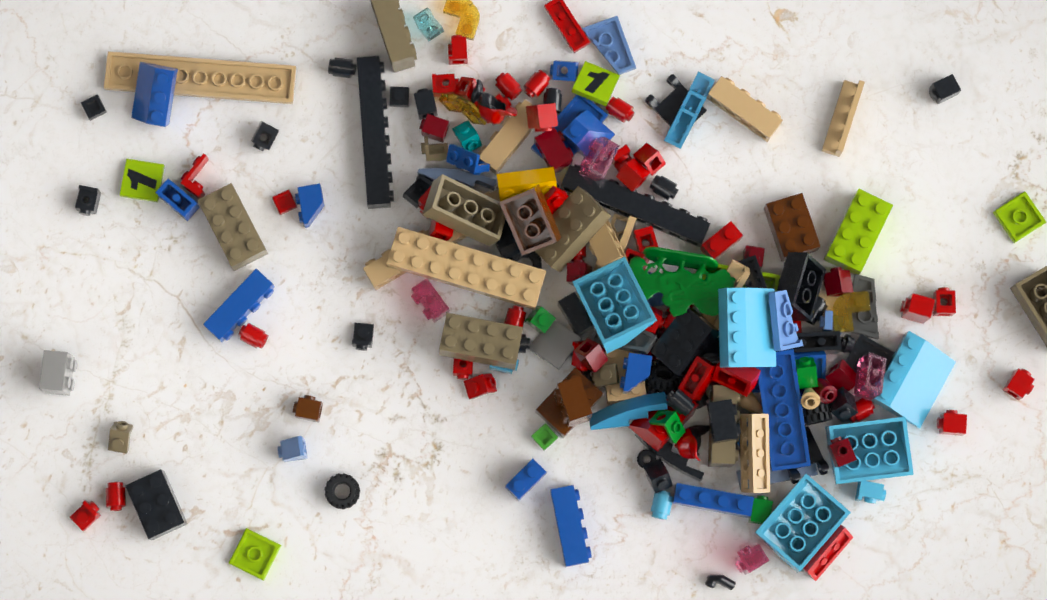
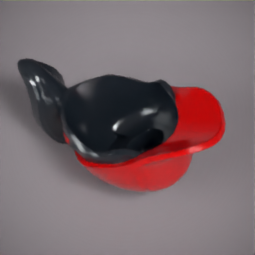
(489, 107)
(690, 442)

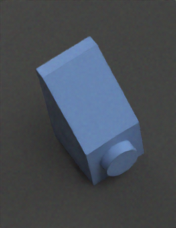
(292, 449)

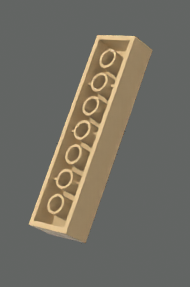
(466, 268)

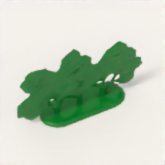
(682, 287)

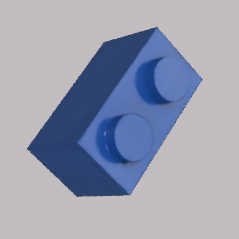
(177, 199)
(525, 479)

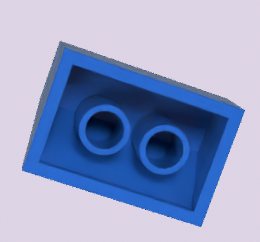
(154, 94)

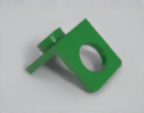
(671, 424)

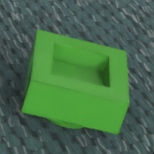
(544, 437)

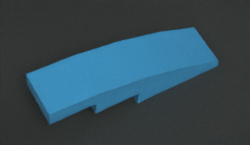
(689, 110)
(621, 412)

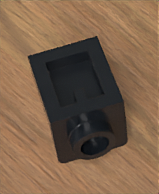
(363, 336)

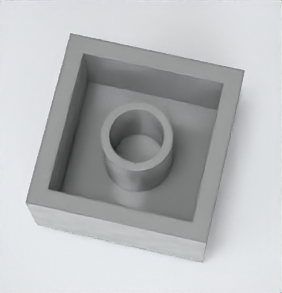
(57, 373)

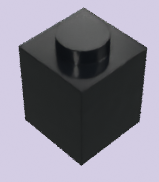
(944, 89)
(425, 103)
(844, 405)
(658, 475)

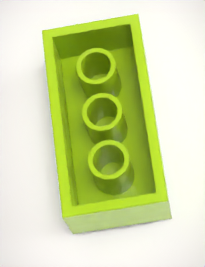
(858, 232)

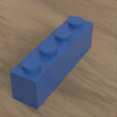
(239, 306)
(713, 500)
(569, 525)

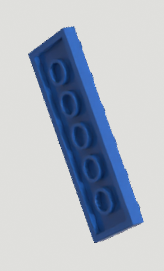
(782, 402)

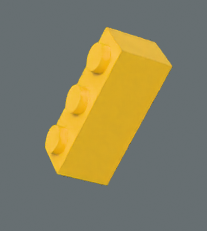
(515, 182)

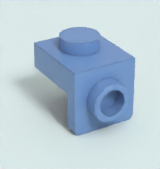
(826, 321)

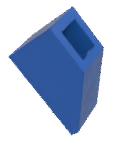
(311, 203)
(637, 371)

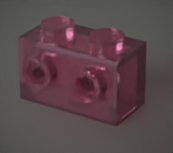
(599, 158)
(430, 300)
(870, 376)
(750, 559)

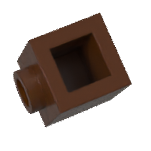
(308, 408)

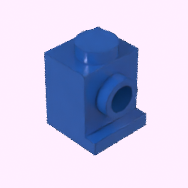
(571, 75)

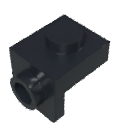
(417, 189)

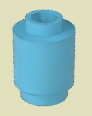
(661, 505)

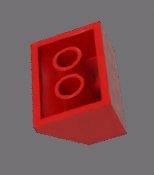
(655, 434)

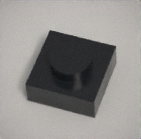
(399, 96)
(93, 107)

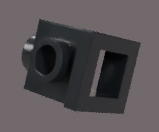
(270, 132)
(94, 198)

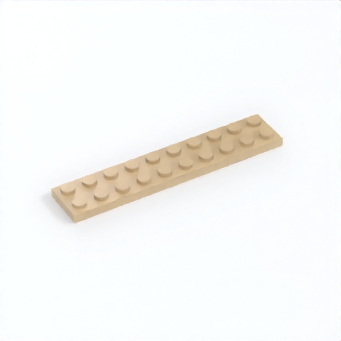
(208, 77)

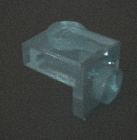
(428, 24)

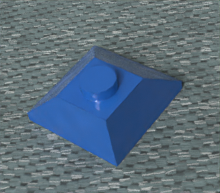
(584, 130)

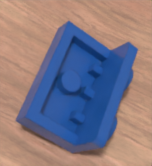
(466, 160)

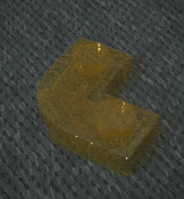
(468, 16)
(459, 104)
(845, 306)

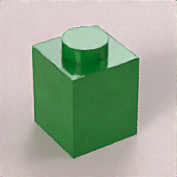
(540, 319)
(806, 372)
(761, 510)

